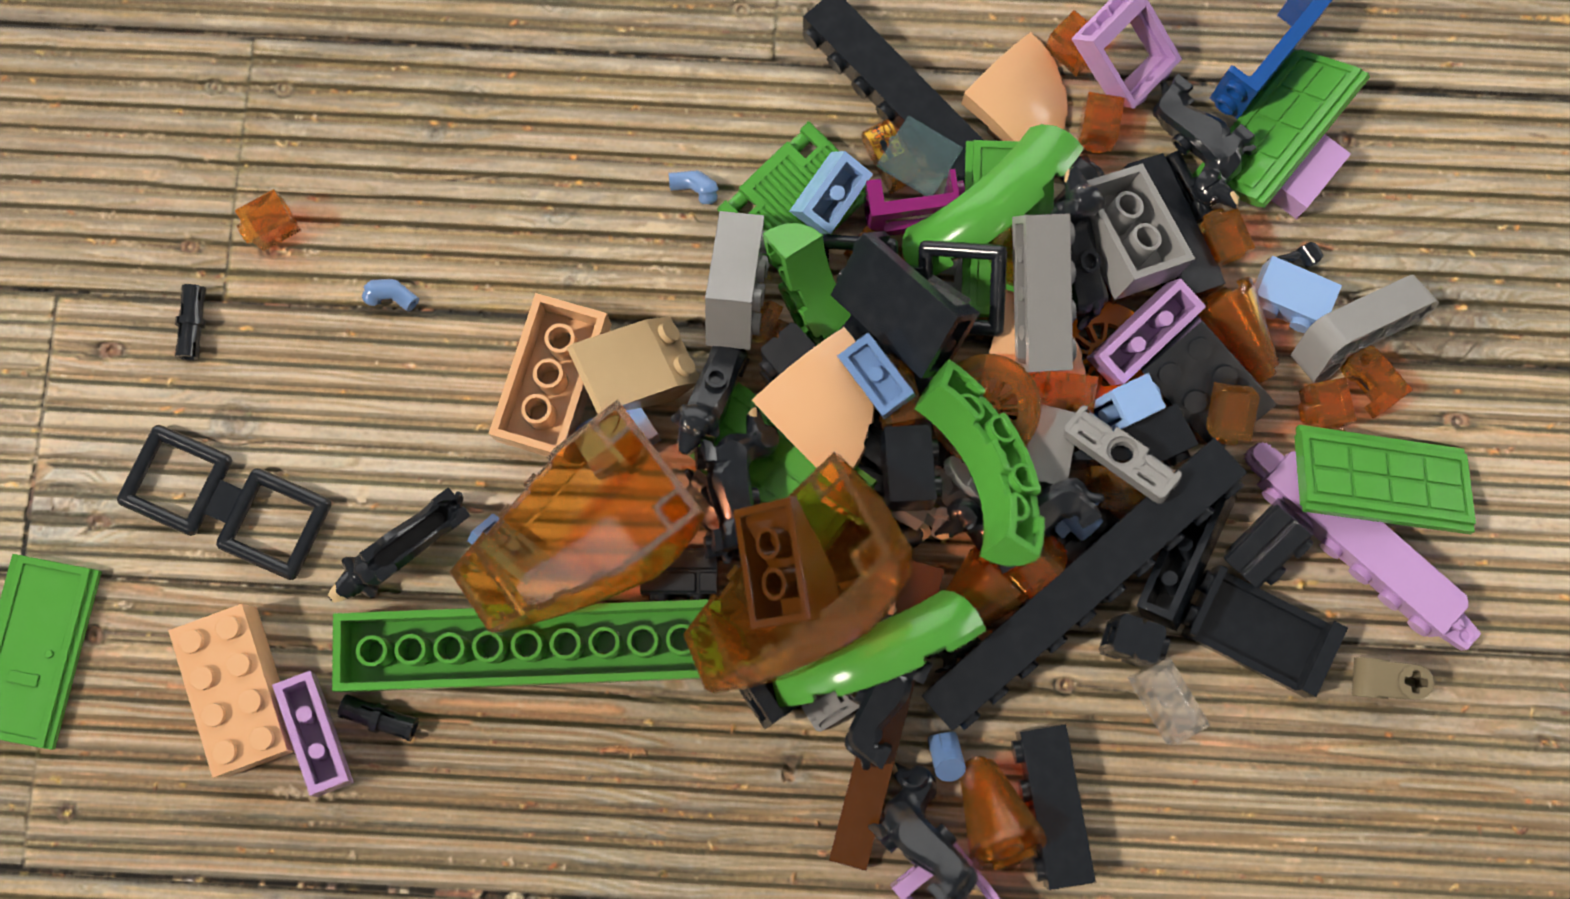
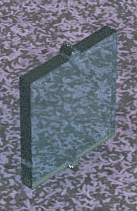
(919, 157)

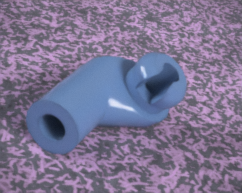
(389, 289)

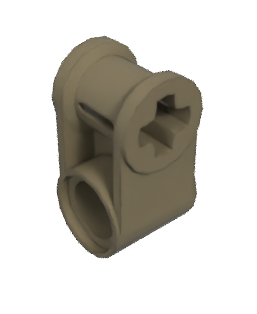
(1387, 679)

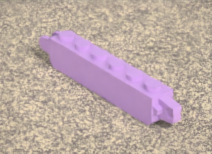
(1374, 556)

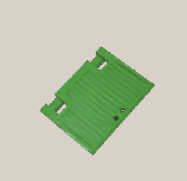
(783, 179)

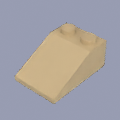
(635, 365)

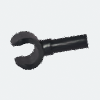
(1308, 253)
(950, 658)

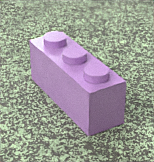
(1146, 332)
(313, 734)

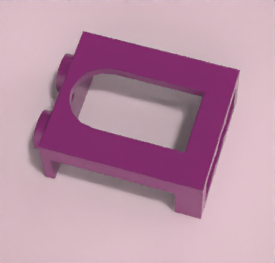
(879, 211)

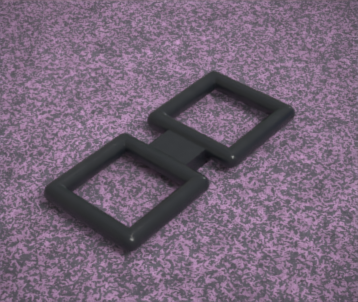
(929, 249)
(224, 502)

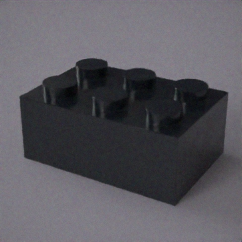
(1191, 365)

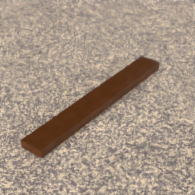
(869, 788)

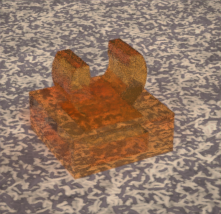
(769, 322)

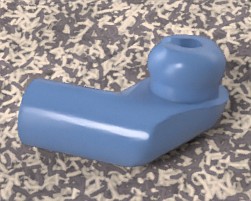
(696, 181)

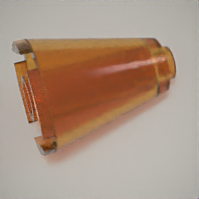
(1242, 327)
(986, 588)
(996, 818)

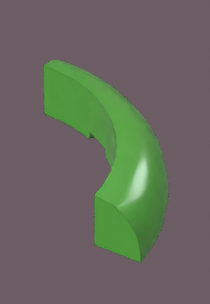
(997, 197)
(806, 279)
(995, 461)
(887, 650)

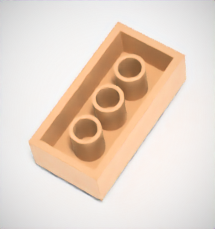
(543, 388)
(231, 689)

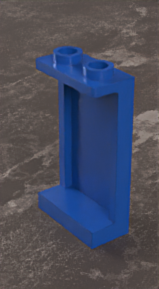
(1237, 89)

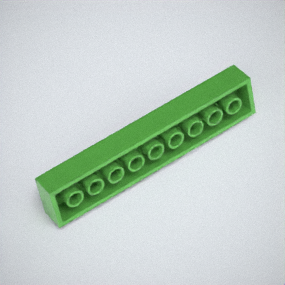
(458, 651)

